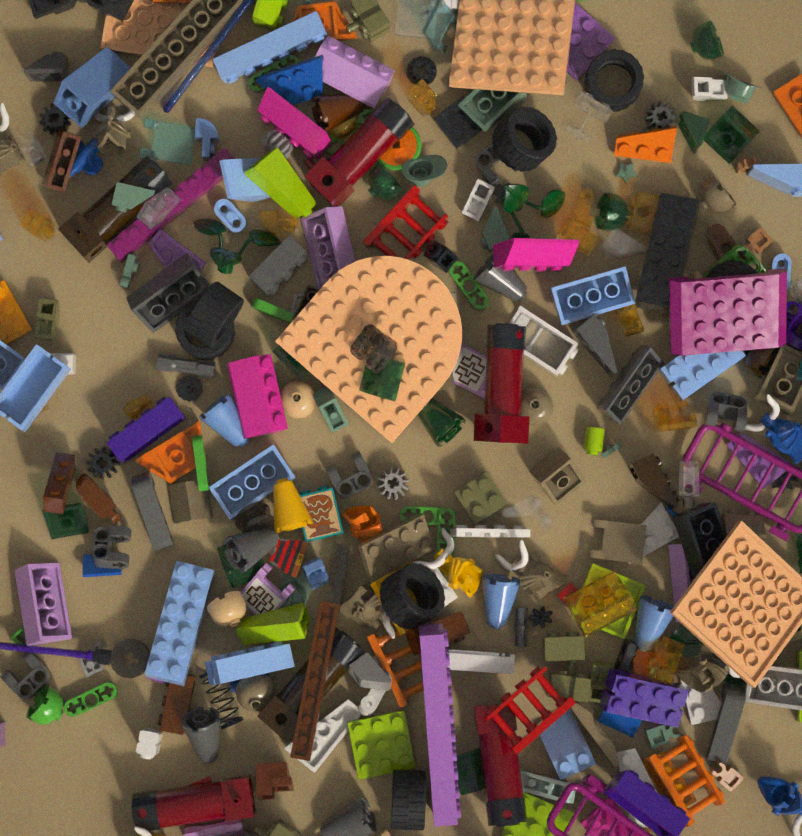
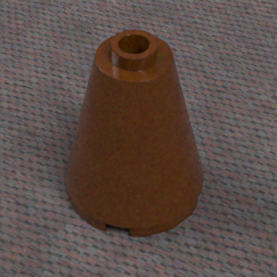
(335, 109)

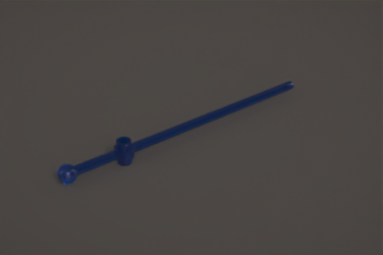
(207, 55)

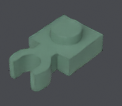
(131, 266)
(659, 736)

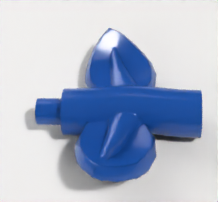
(86, 159)

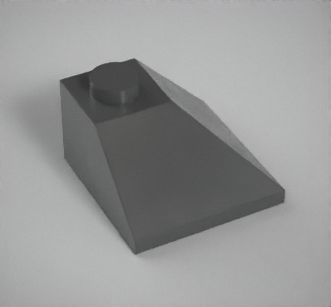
(48, 68)

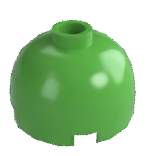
(46, 706)

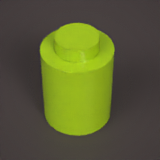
(593, 440)

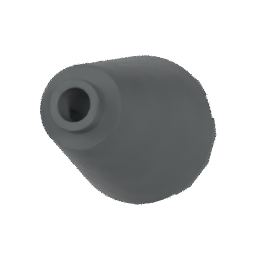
(503, 282)
(249, 547)
(203, 732)
(351, 821)

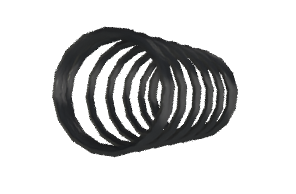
(234, 720)

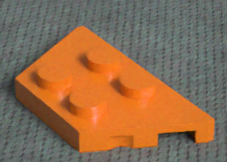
(332, 18)
(173, 457)

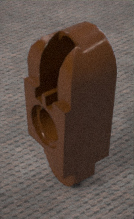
(718, 236)
(96, 498)

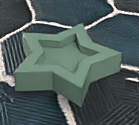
(626, 172)
(610, 450)

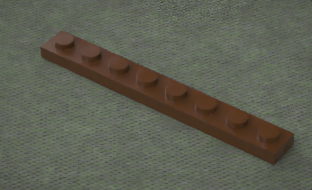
(315, 681)

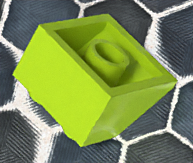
(269, 13)

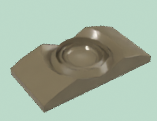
(602, 741)

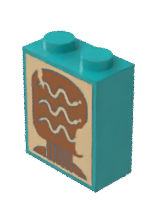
(324, 514)

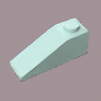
(545, 786)

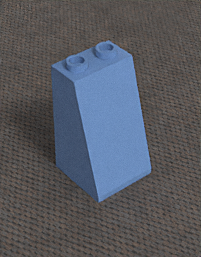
(89, 87)

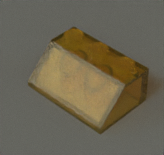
(600, 604)

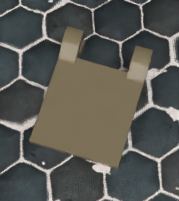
(620, 541)

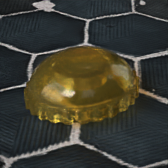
(344, 129)

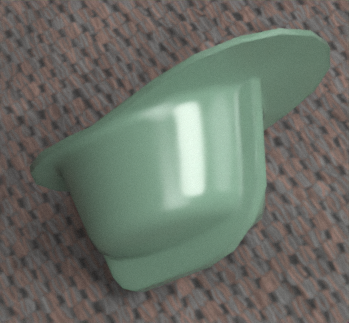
(738, 89)
(424, 169)
(301, 592)

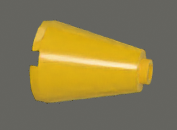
(288, 507)

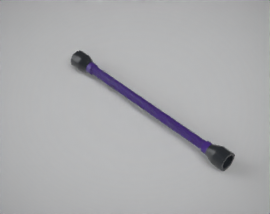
(99, 656)

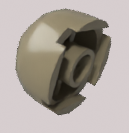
(715, 195)
(544, 401)
(254, 692)

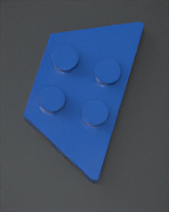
(296, 82)

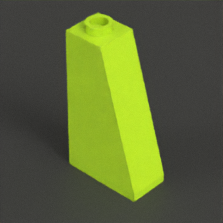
(281, 183)
(275, 625)

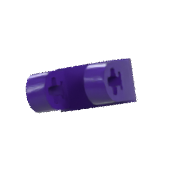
(793, 322)

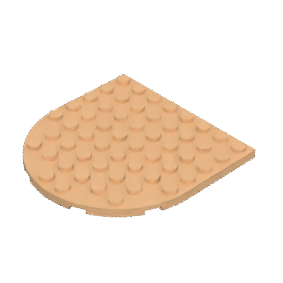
(403, 303)

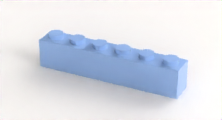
(270, 47)

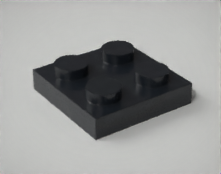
(456, 124)

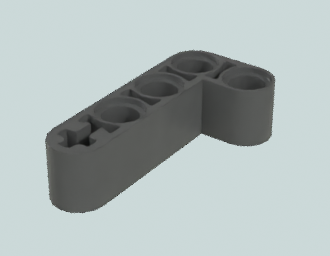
(151, 510)
(727, 722)

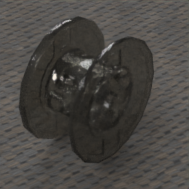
(254, 517)
(121, 665)

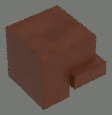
(271, 779)

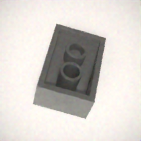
(596, 340)

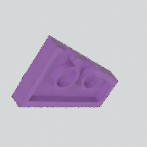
(170, 250)
(760, 464)

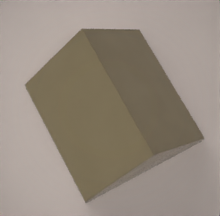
(188, 502)

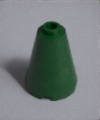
(440, 421)

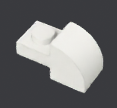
(708, 89)
(478, 199)

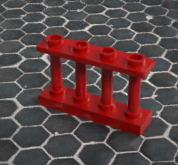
(399, 211)
(547, 717)

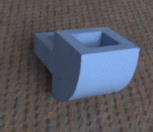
(207, 133)
(315, 573)

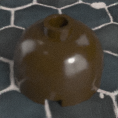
(759, 360)

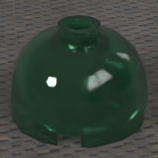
(707, 42)
(383, 183)
(612, 212)

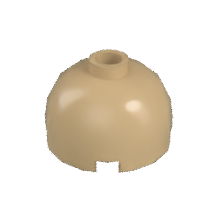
(304, 405)
(228, 610)

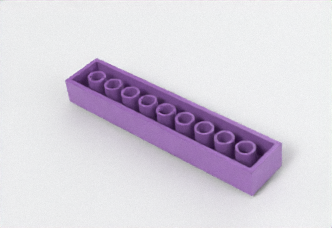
(438, 724)

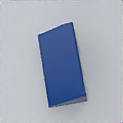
(90, 570)
(620, 723)

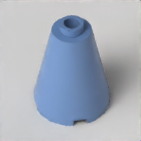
(224, 420)
(498, 598)
(651, 622)

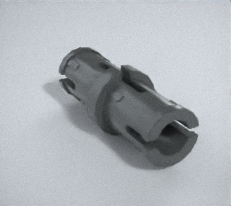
(521, 627)

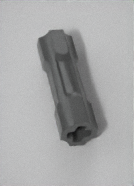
(171, 363)

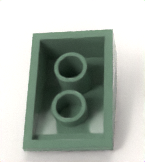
(491, 106)

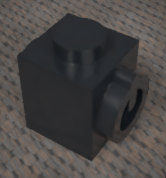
(440, 256)

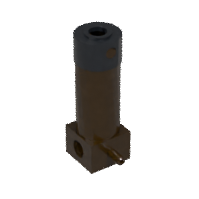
(101, 221)
(287, 701)

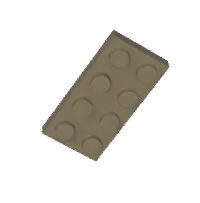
(396, 547)

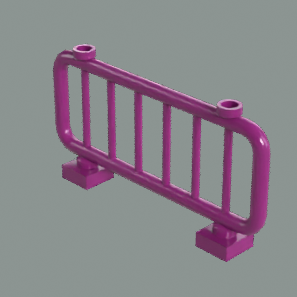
(725, 430)
(591, 786)

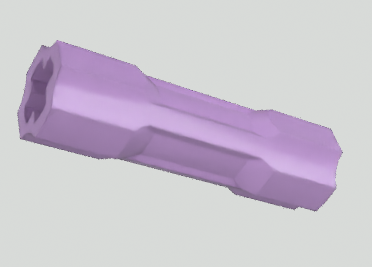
(215, 829)

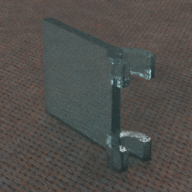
(438, 24)
(170, 142)

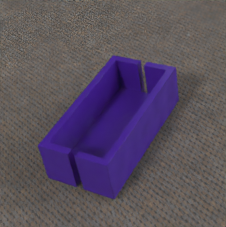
(146, 429)
(643, 698)
(646, 804)

